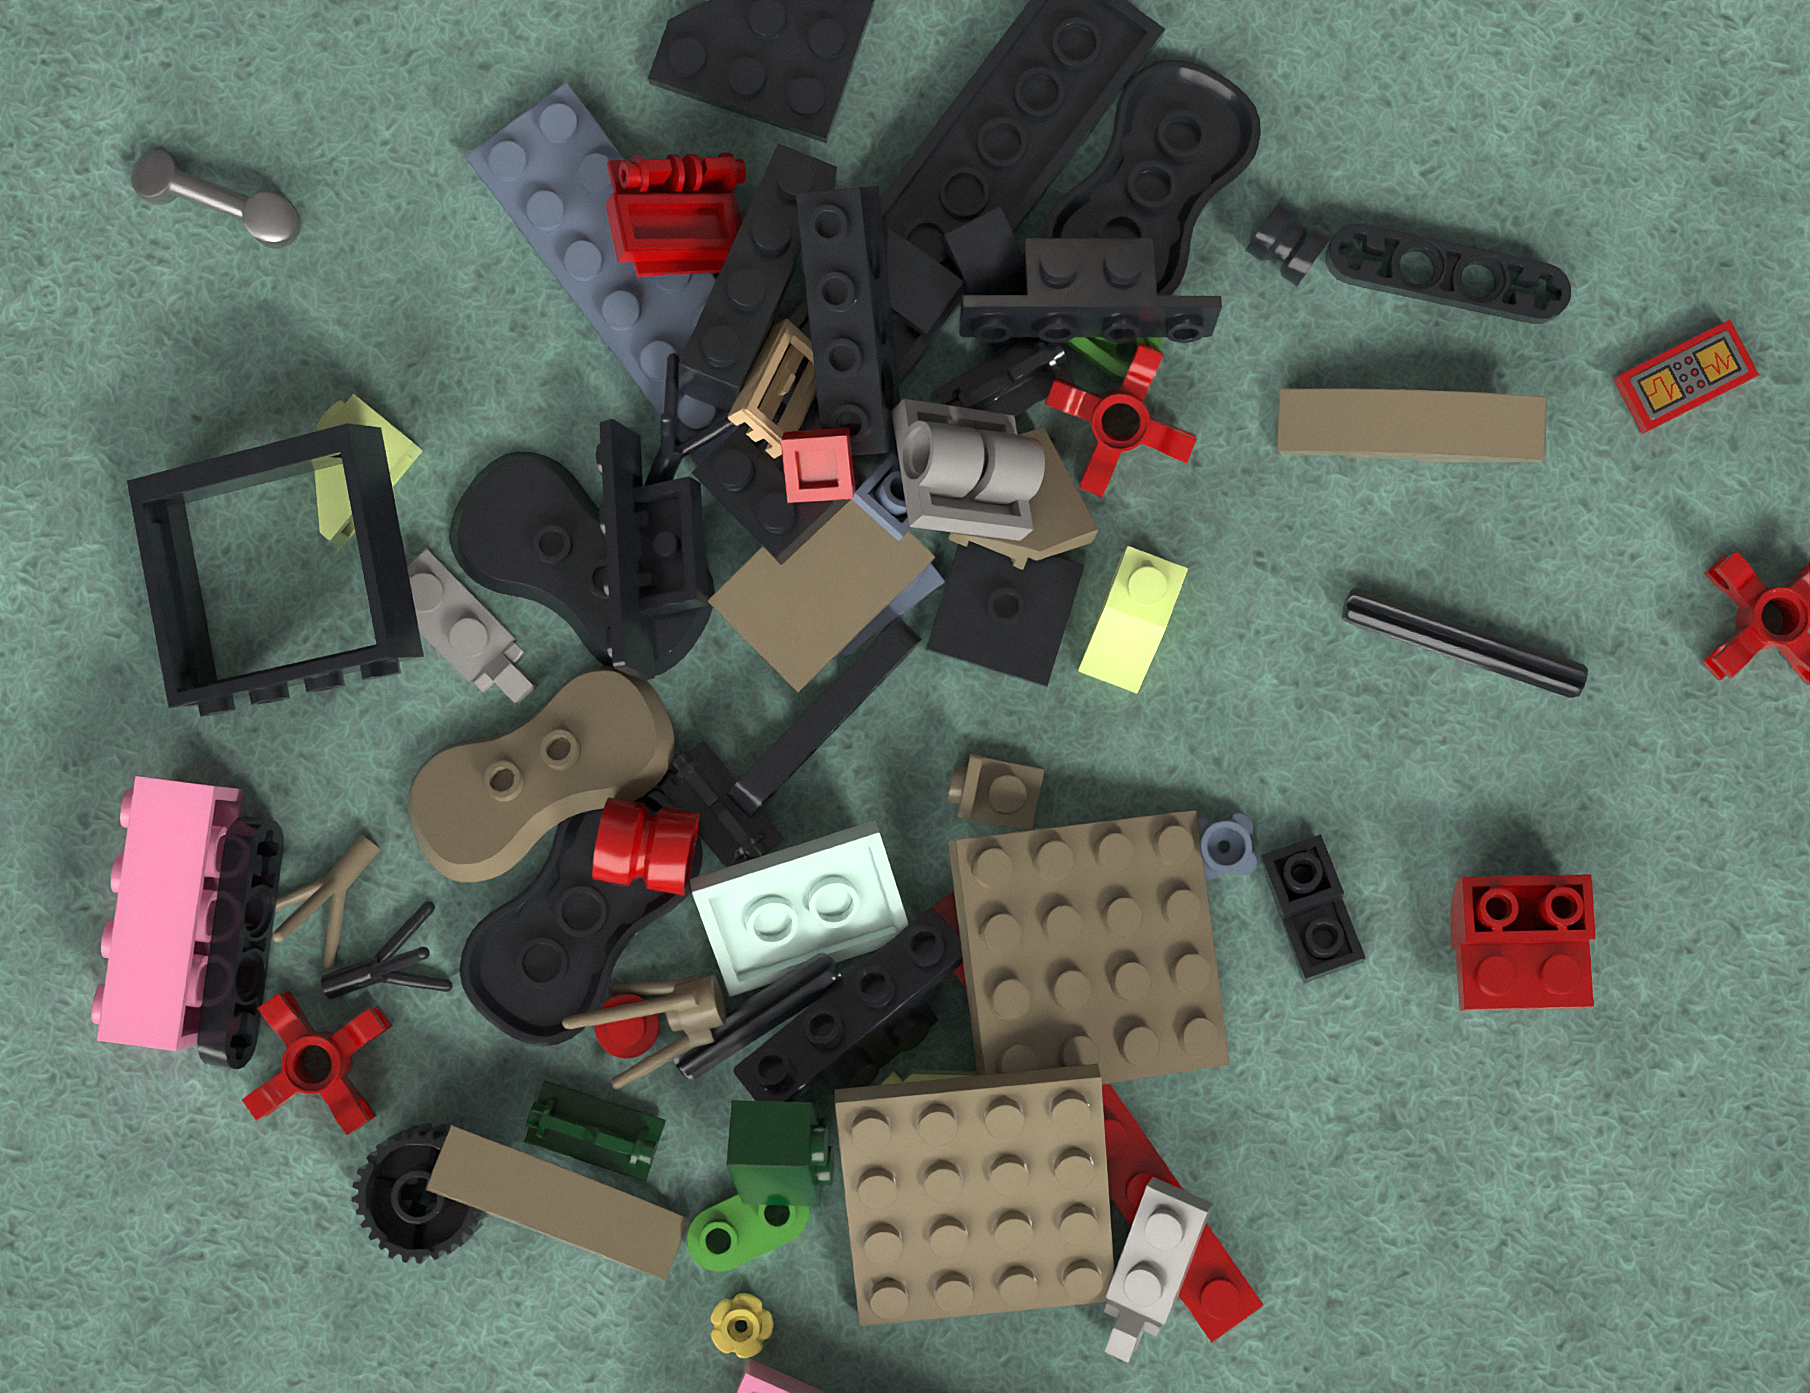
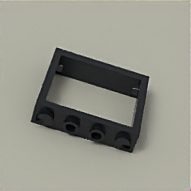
(174, 582)

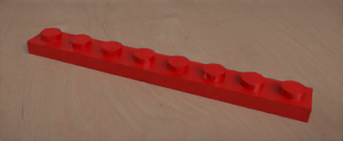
(1213, 1285)

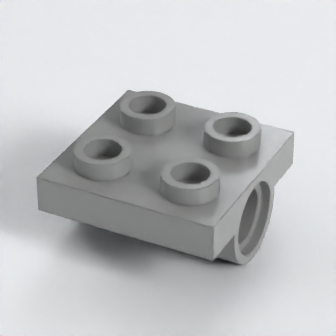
(966, 470)

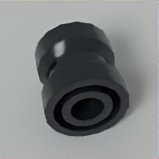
(1287, 240)

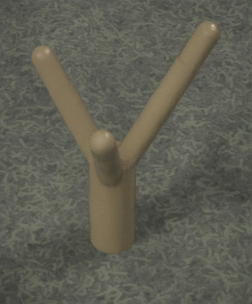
(317, 892)

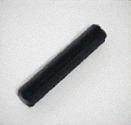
(762, 1014)

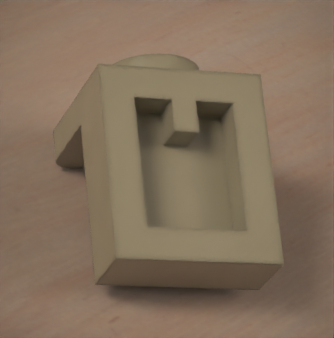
(996, 792)

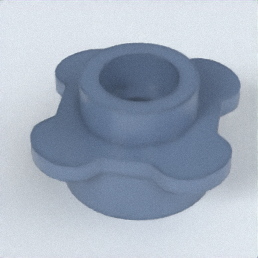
(1236, 833)

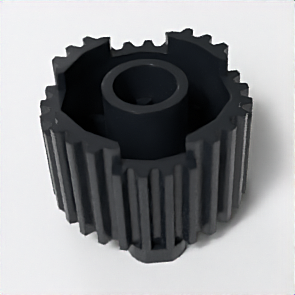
(395, 1211)

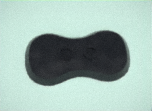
(1171, 149)
(539, 538)
(561, 936)

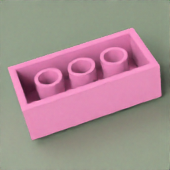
(163, 912)

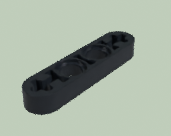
(1448, 265)
(824, 717)
(240, 942)

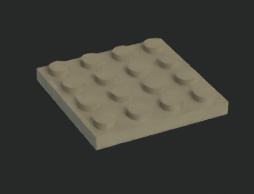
(1090, 948)
(976, 1194)

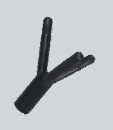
(671, 450)
(383, 966)

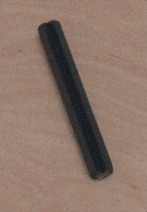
(1464, 643)

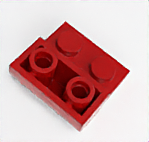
(1523, 942)

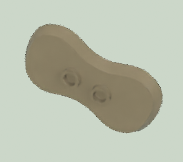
(496, 795)

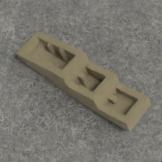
(1412, 425)
(556, 1203)

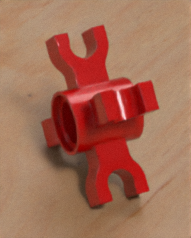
(1150, 431)
(1740, 583)
(337, 1090)

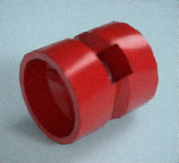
(645, 846)

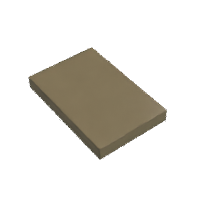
(822, 595)

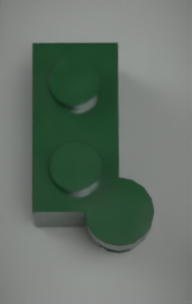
(778, 1153)

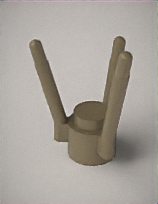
(689, 1005)

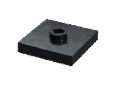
(1005, 614)

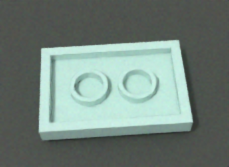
(799, 903)

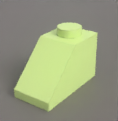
(331, 487)
(1132, 619)

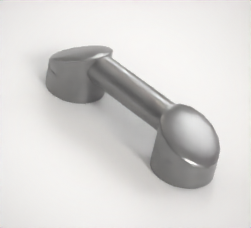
(265, 215)

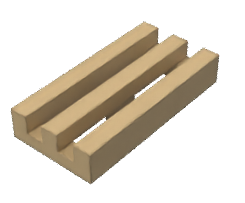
(746, 404)

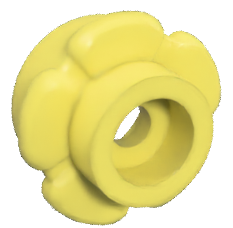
(746, 1308)

